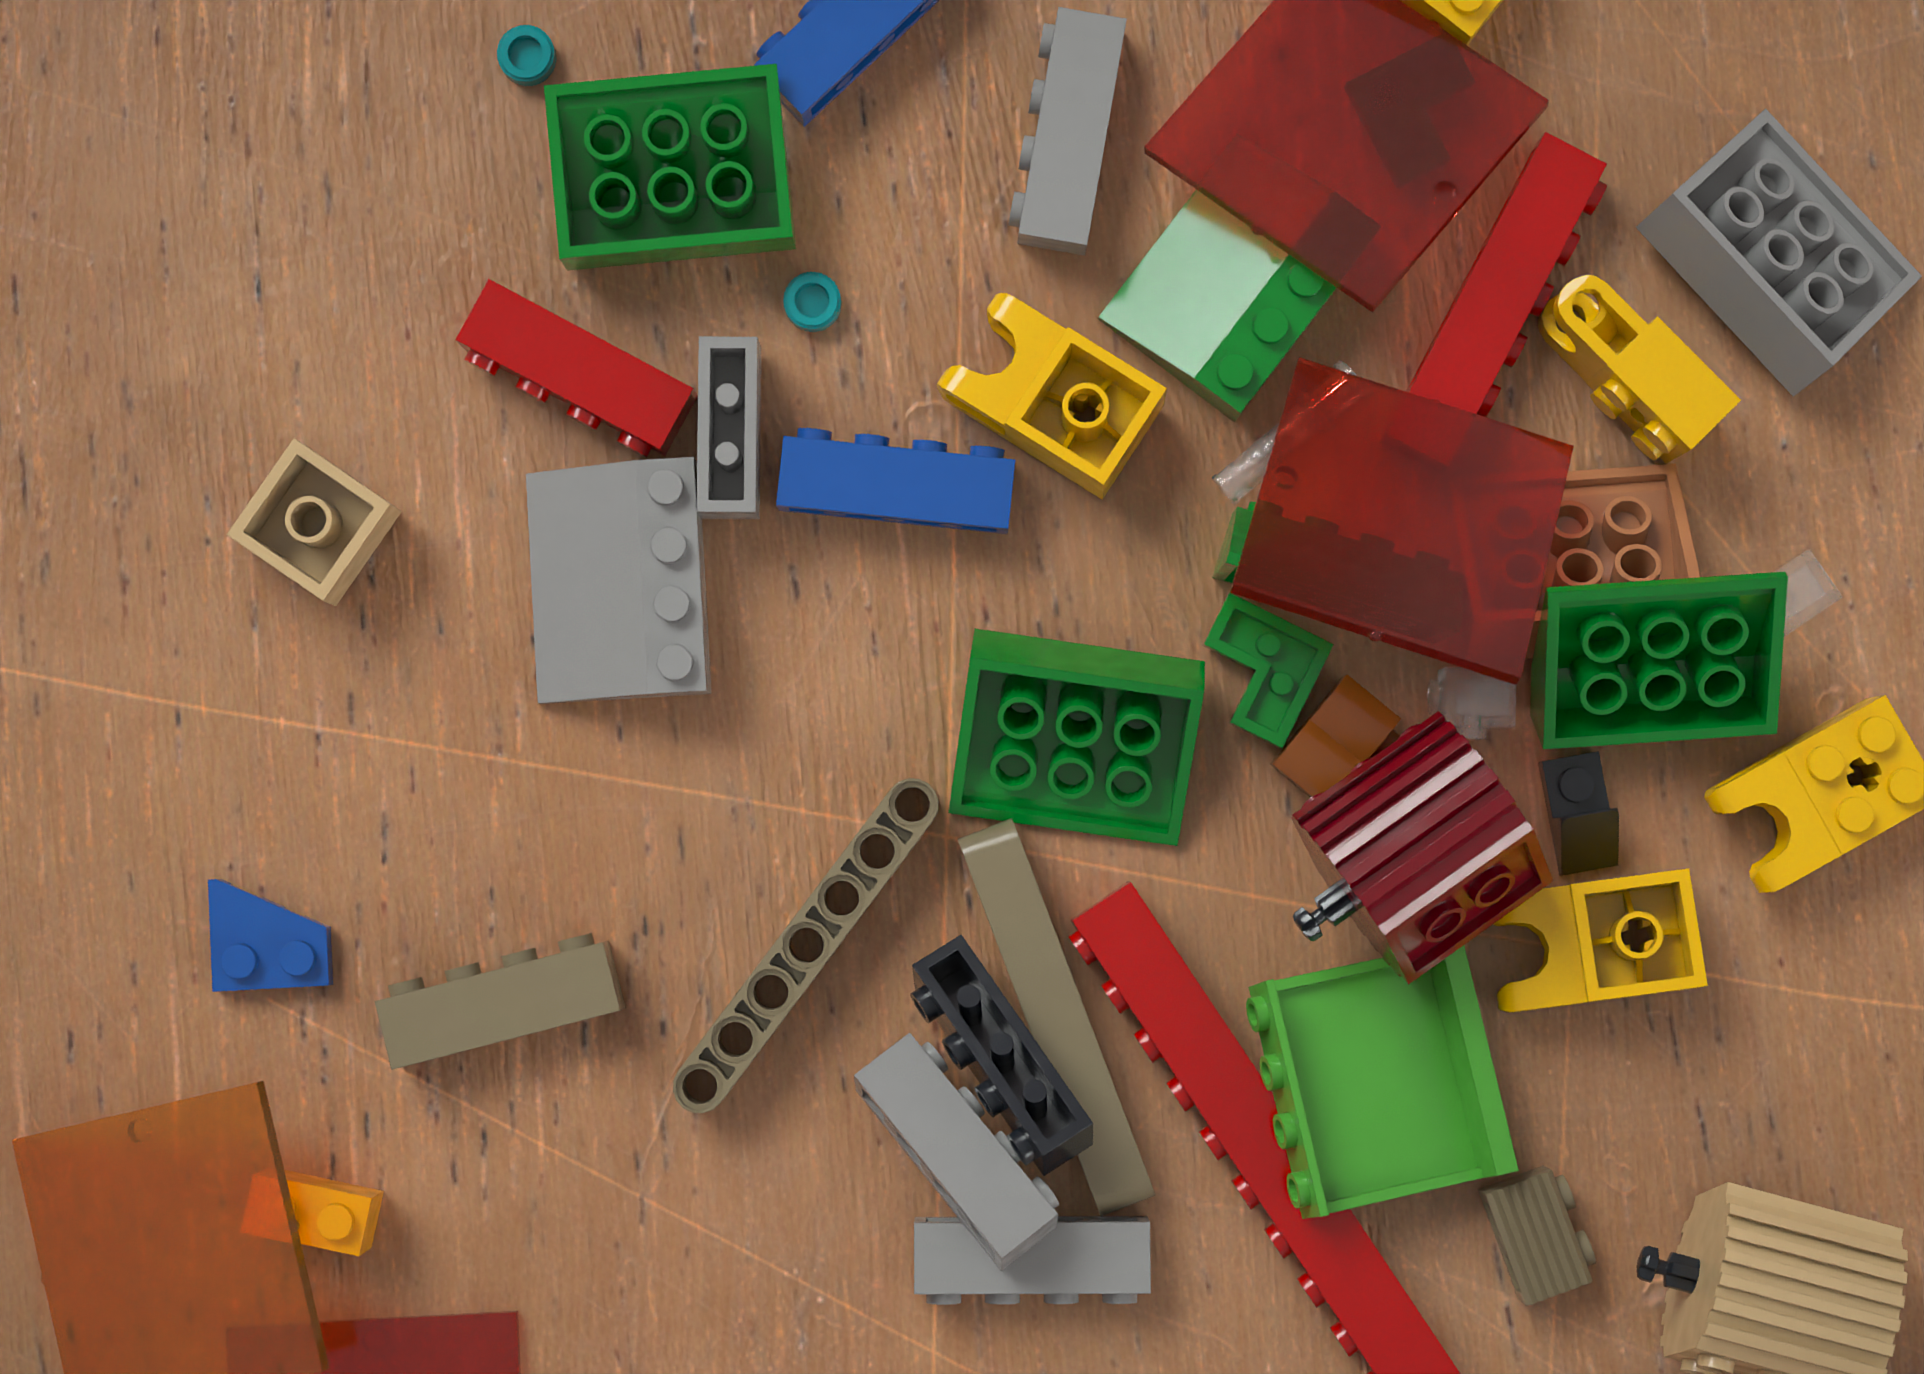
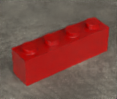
(575, 368)

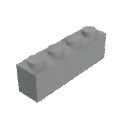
(1070, 130)
(957, 1151)
(1076, 1258)

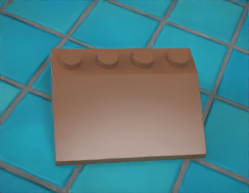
(1618, 530)

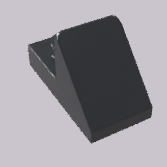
(1579, 813)

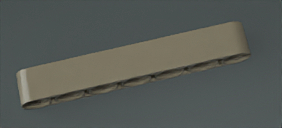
(781, 960)
(1055, 1009)

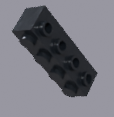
(1002, 1055)

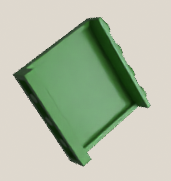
(1379, 1083)

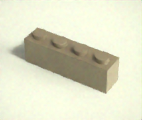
(500, 1003)

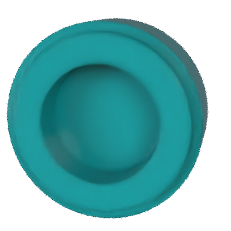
(526, 55)
(812, 301)

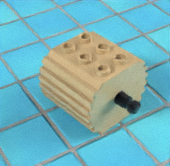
(1779, 1287)

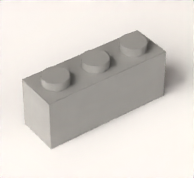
(729, 427)

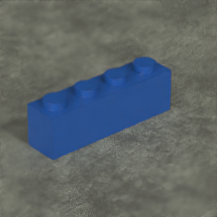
(834, 48)
(896, 483)

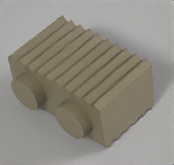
(1537, 1234)

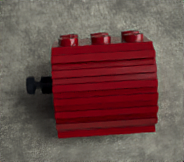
(1419, 849)

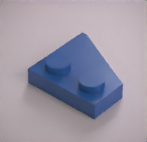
(264, 943)

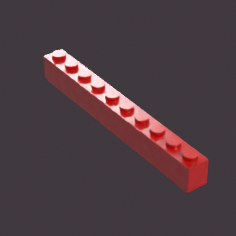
(1239, 1114)

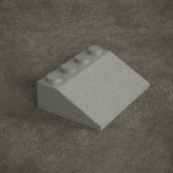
(1779, 253)
(618, 581)

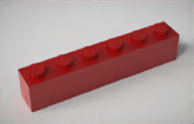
(1510, 276)

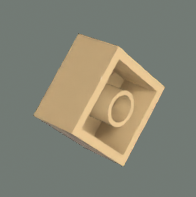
(314, 522)

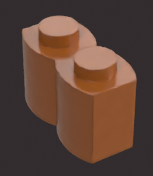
(1336, 737)

